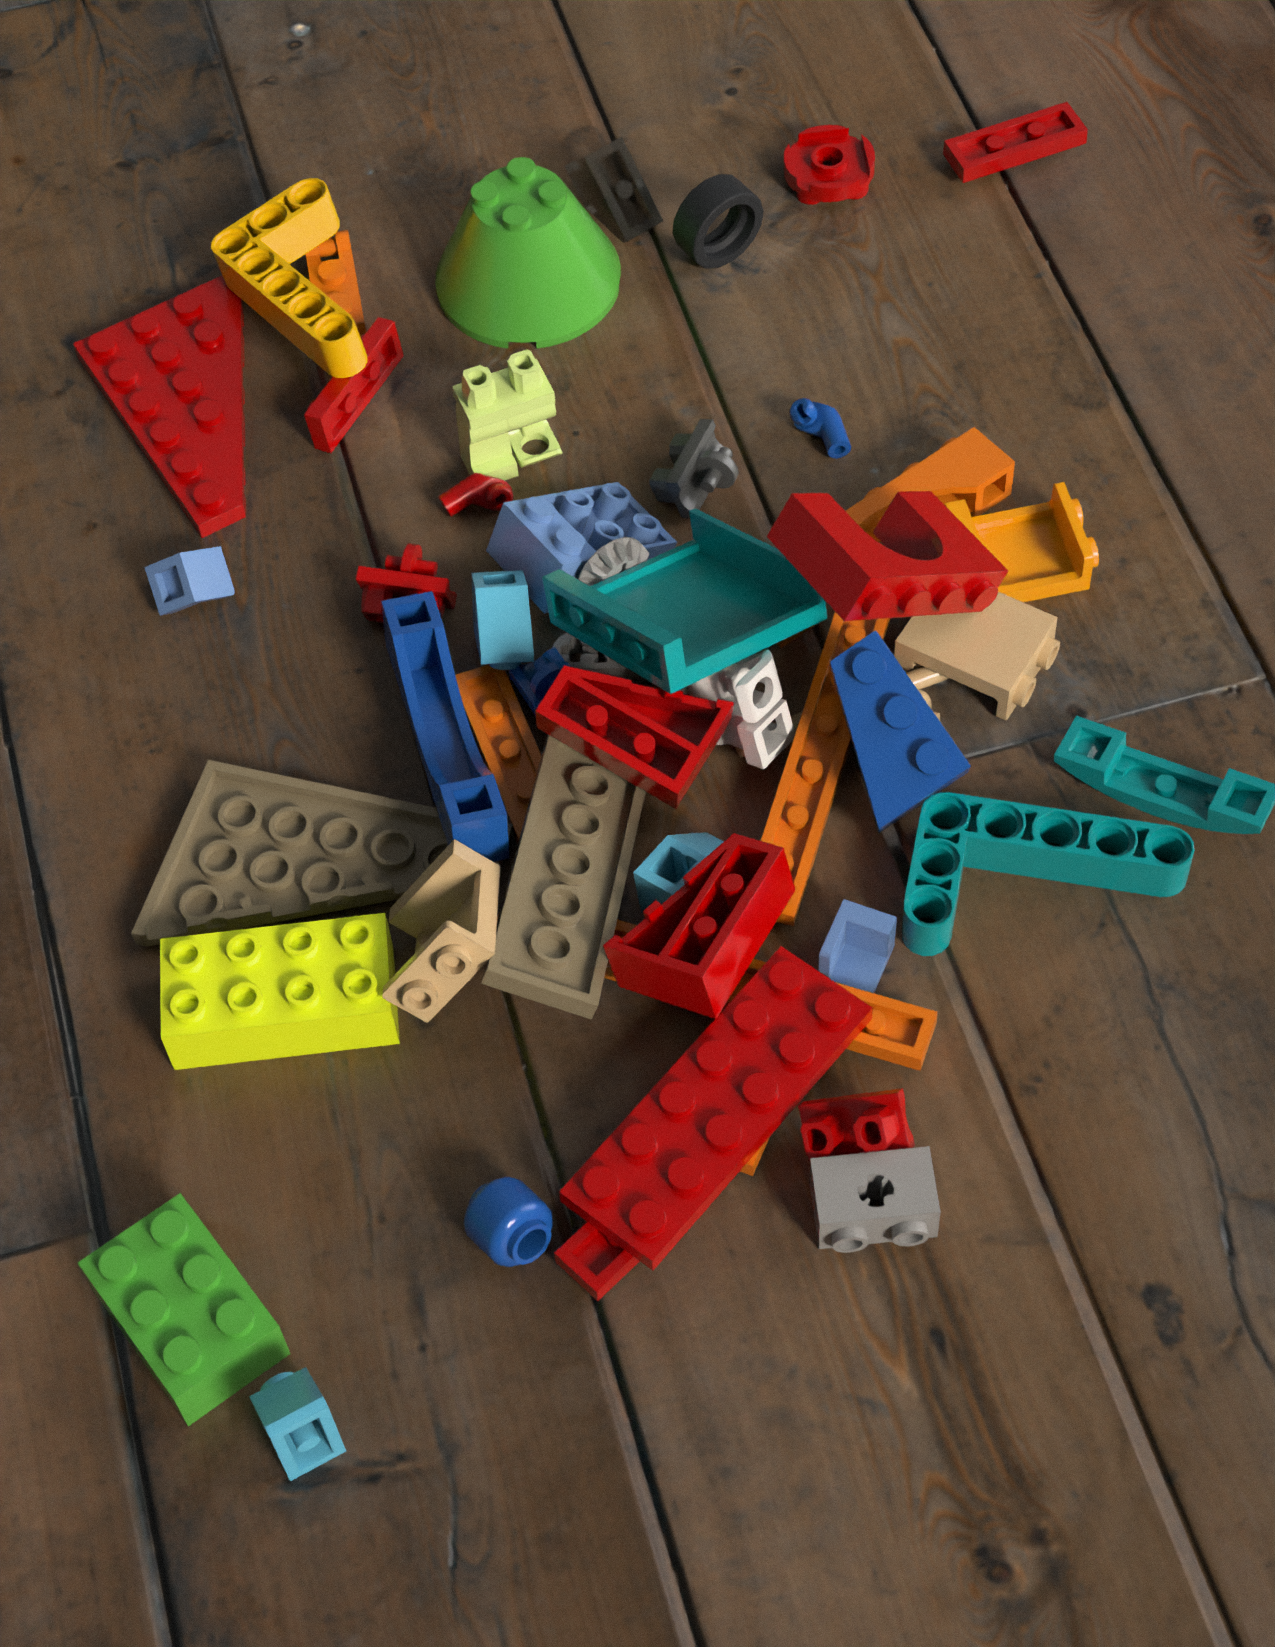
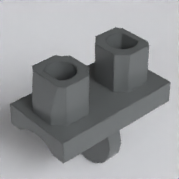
(698, 468)

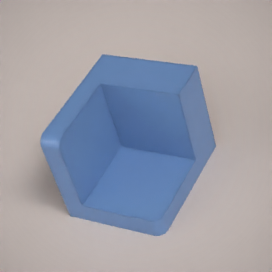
(189, 579)
(858, 946)

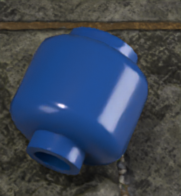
(508, 1222)

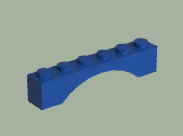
(456, 773)

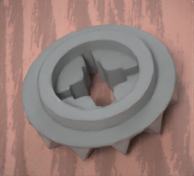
(613, 559)

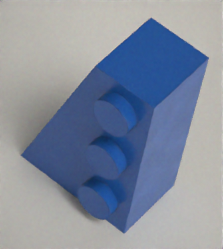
(893, 731)

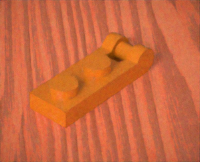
(337, 276)

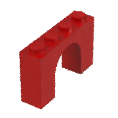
(920, 570)

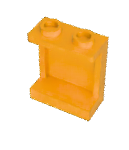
(1037, 545)

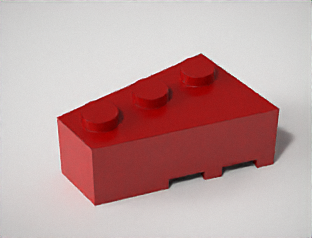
(634, 729)

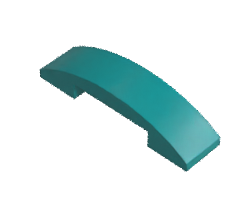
(1162, 787)

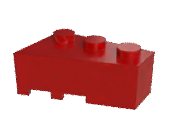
(708, 930)

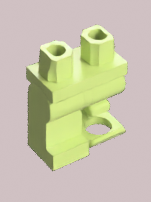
(503, 413)

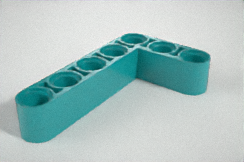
(1026, 853)

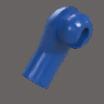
(821, 422)

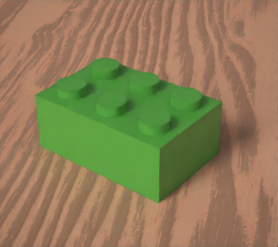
(184, 1308)

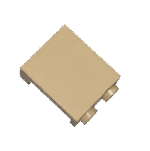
(984, 650)
(454, 927)

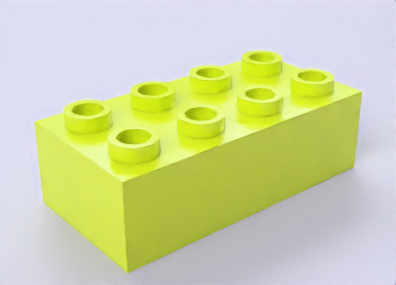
(277, 991)

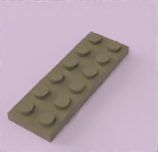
(565, 883)

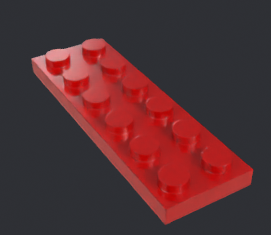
(715, 1107)

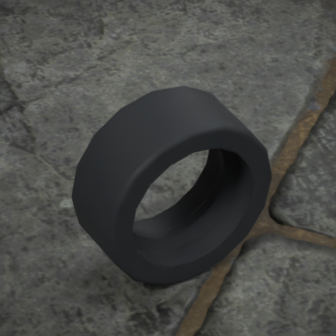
(701, 210)

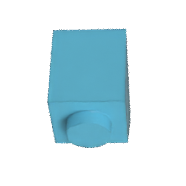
(297, 1422)

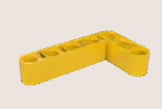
(256, 266)

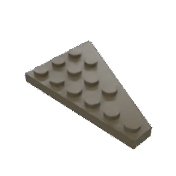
(284, 850)

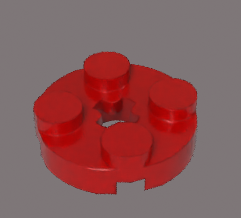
(844, 180)

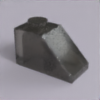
(614, 190)

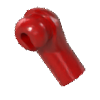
(476, 490)

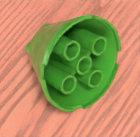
(526, 262)

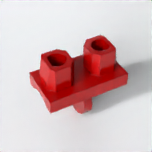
(402, 578)
(855, 1124)

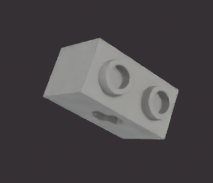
(897, 1178)

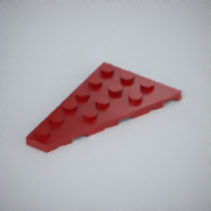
(182, 396)

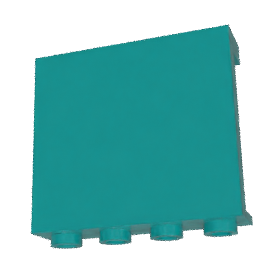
(689, 606)

